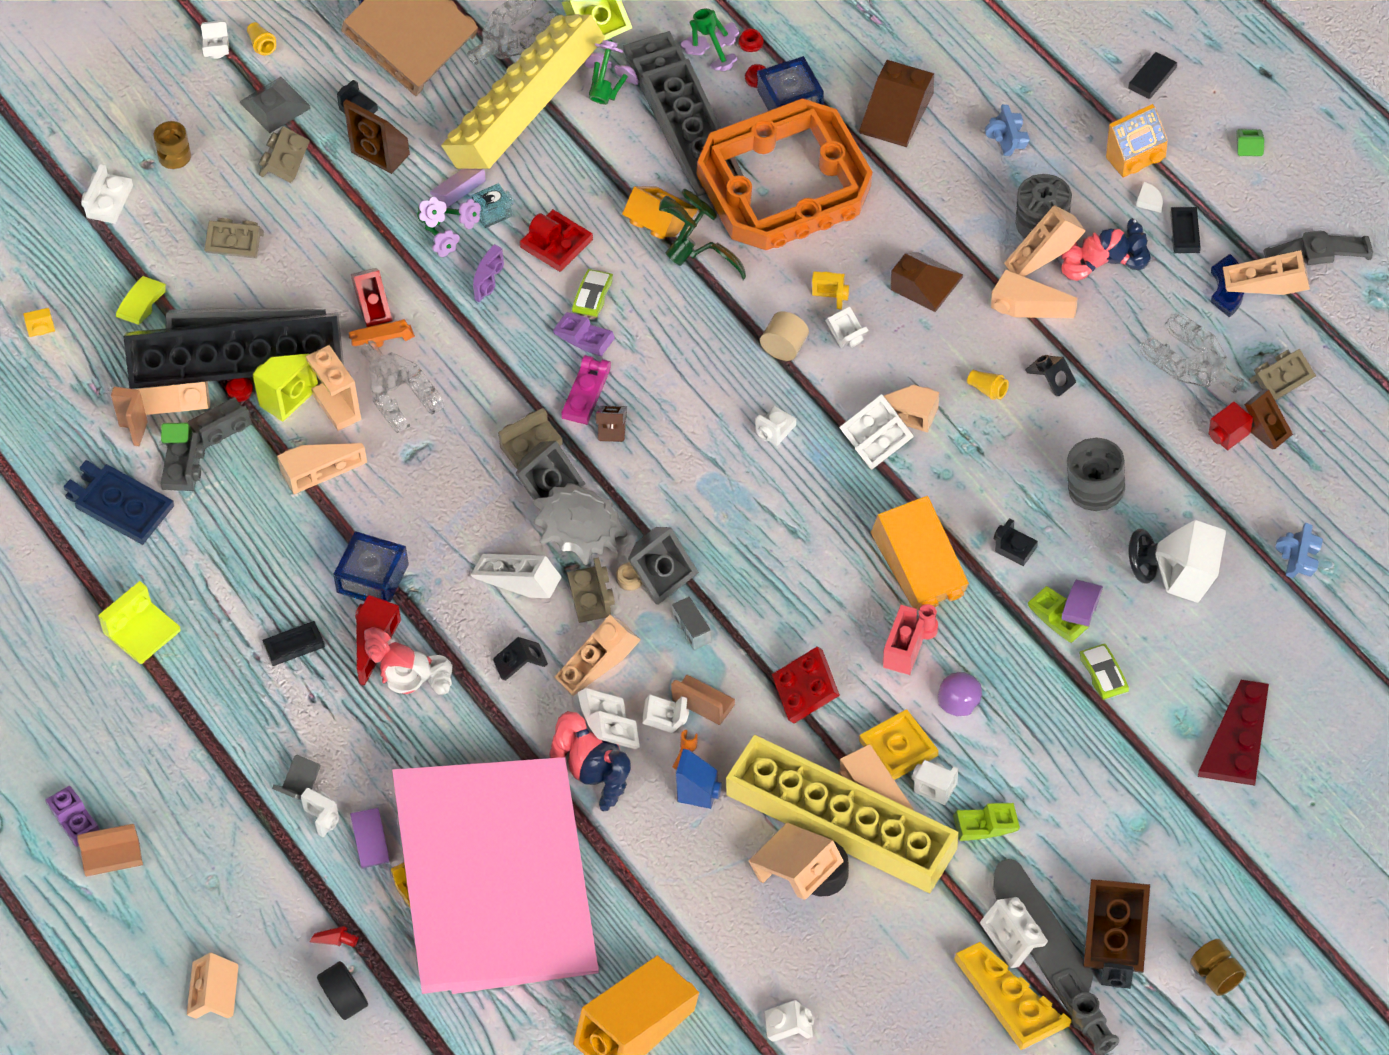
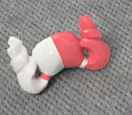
(405, 668)

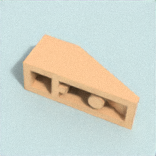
(1047, 241)
(1269, 275)
(1030, 299)
(175, 398)
(314, 464)
(868, 771)

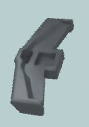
(1321, 248)

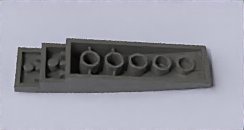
(675, 101)

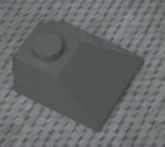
(275, 104)
(546, 468)
(661, 563)

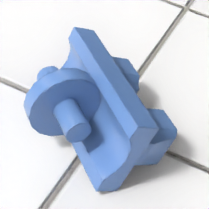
(1005, 130)
(1296, 547)

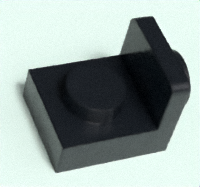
(352, 93)
(1013, 543)

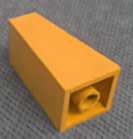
(919, 553)
(636, 1011)

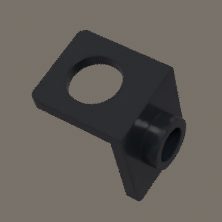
(1049, 367)
(516, 656)
(1117, 975)

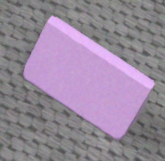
(458, 185)

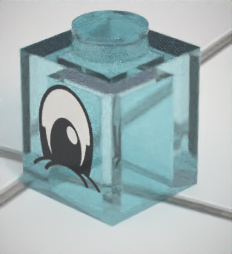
(494, 205)

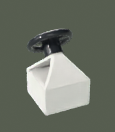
(1186, 558)

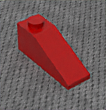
(375, 614)

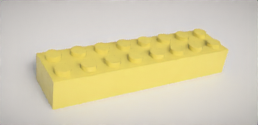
(522, 91)
(843, 811)

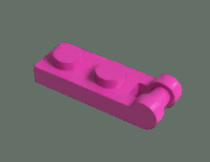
(586, 390)

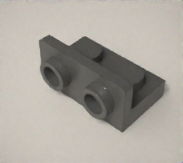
(220, 422)
(182, 465)

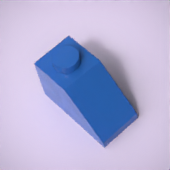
(696, 781)

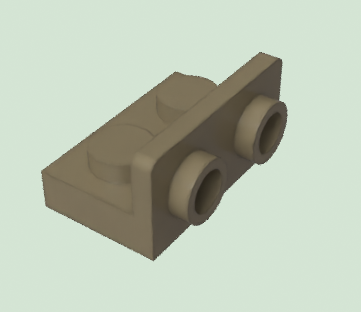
(233, 238)
(1284, 375)
(525, 434)
(590, 593)

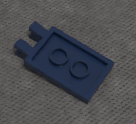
(119, 501)

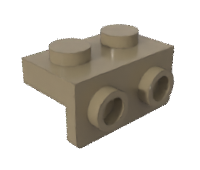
(284, 154)

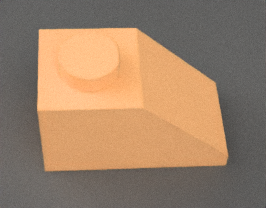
(915, 406)

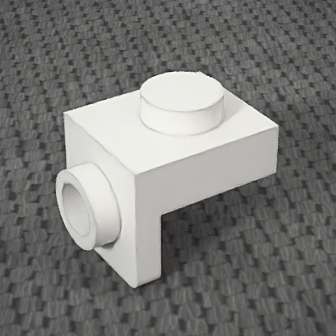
(215, 39)
(846, 328)
(664, 713)
(323, 808)
(788, 1020)

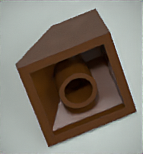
(923, 280)

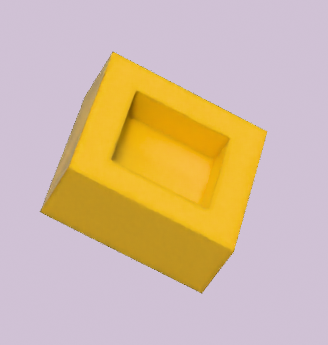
(39, 322)

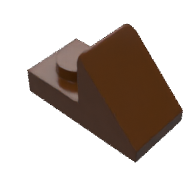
(1268, 420)
(611, 423)

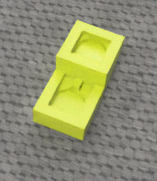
(139, 300)

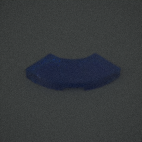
(1225, 301)

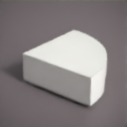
(1150, 198)

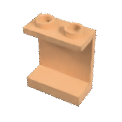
(338, 390)
(798, 857)

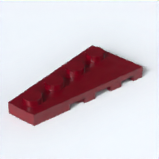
(1237, 742)

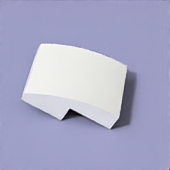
(876, 431)
(608, 719)

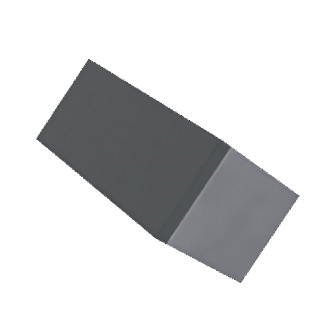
(689, 617)

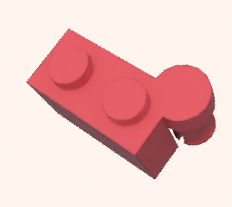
(908, 636)

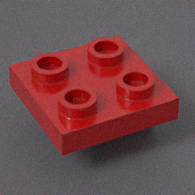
(555, 239)
(805, 684)

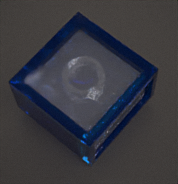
(788, 83)
(370, 568)

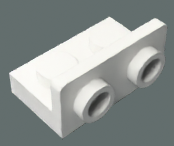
(106, 196)
(1012, 930)

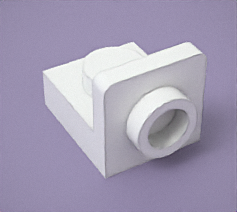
(774, 425)

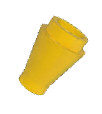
(261, 39)
(989, 383)

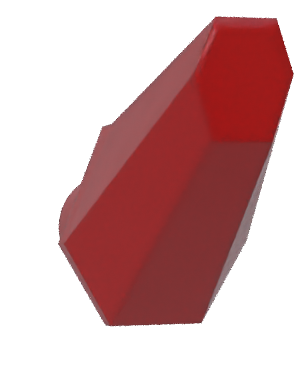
(335, 937)

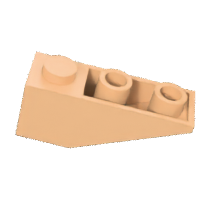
(599, 654)

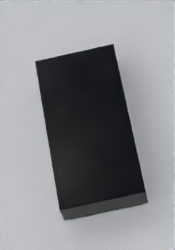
(1152, 75)
(1185, 230)
(293, 643)

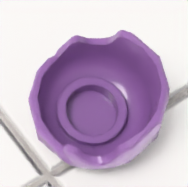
(959, 694)

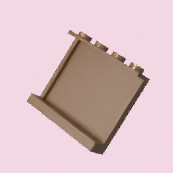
(409, 36)

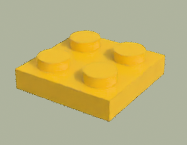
(900, 744)

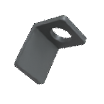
(299, 777)

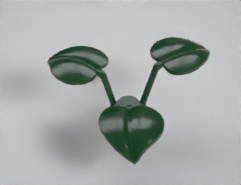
(684, 245)

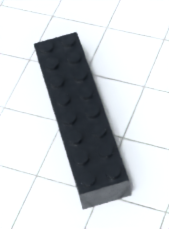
(224, 349)

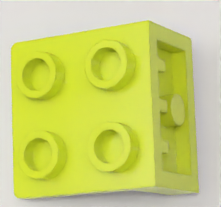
(137, 624)

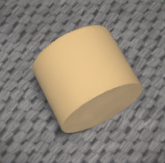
(784, 336)

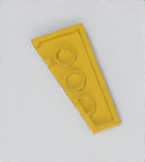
(1009, 997)

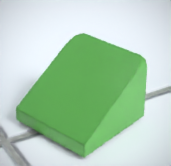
(1250, 142)
(175, 433)

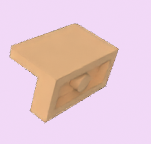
(212, 986)

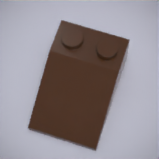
(897, 103)
(375, 138)
(1117, 924)

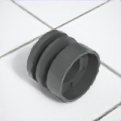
(1037, 197)
(1096, 474)

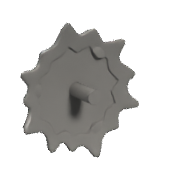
(578, 521)

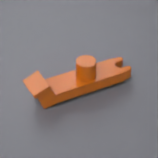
(381, 332)

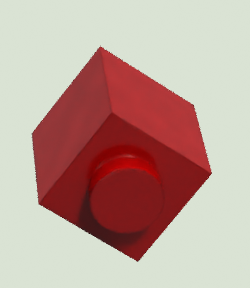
(1230, 426)

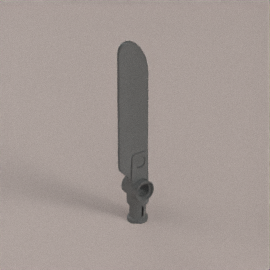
(1058, 958)

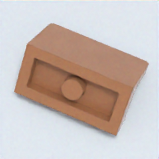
(130, 412)
(703, 699)
(110, 850)

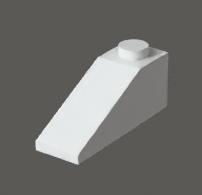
(521, 574)

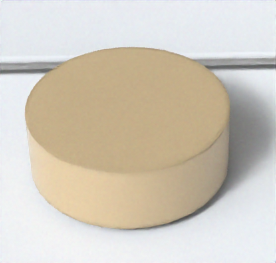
(627, 577)

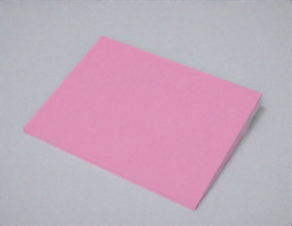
(494, 874)

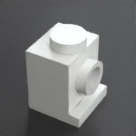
(934, 781)

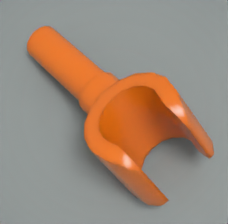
(685, 744)

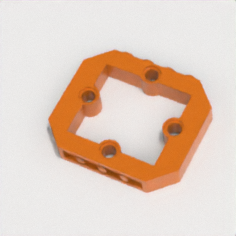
(789, 224)

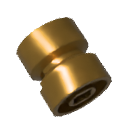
(172, 145)
(1220, 971)

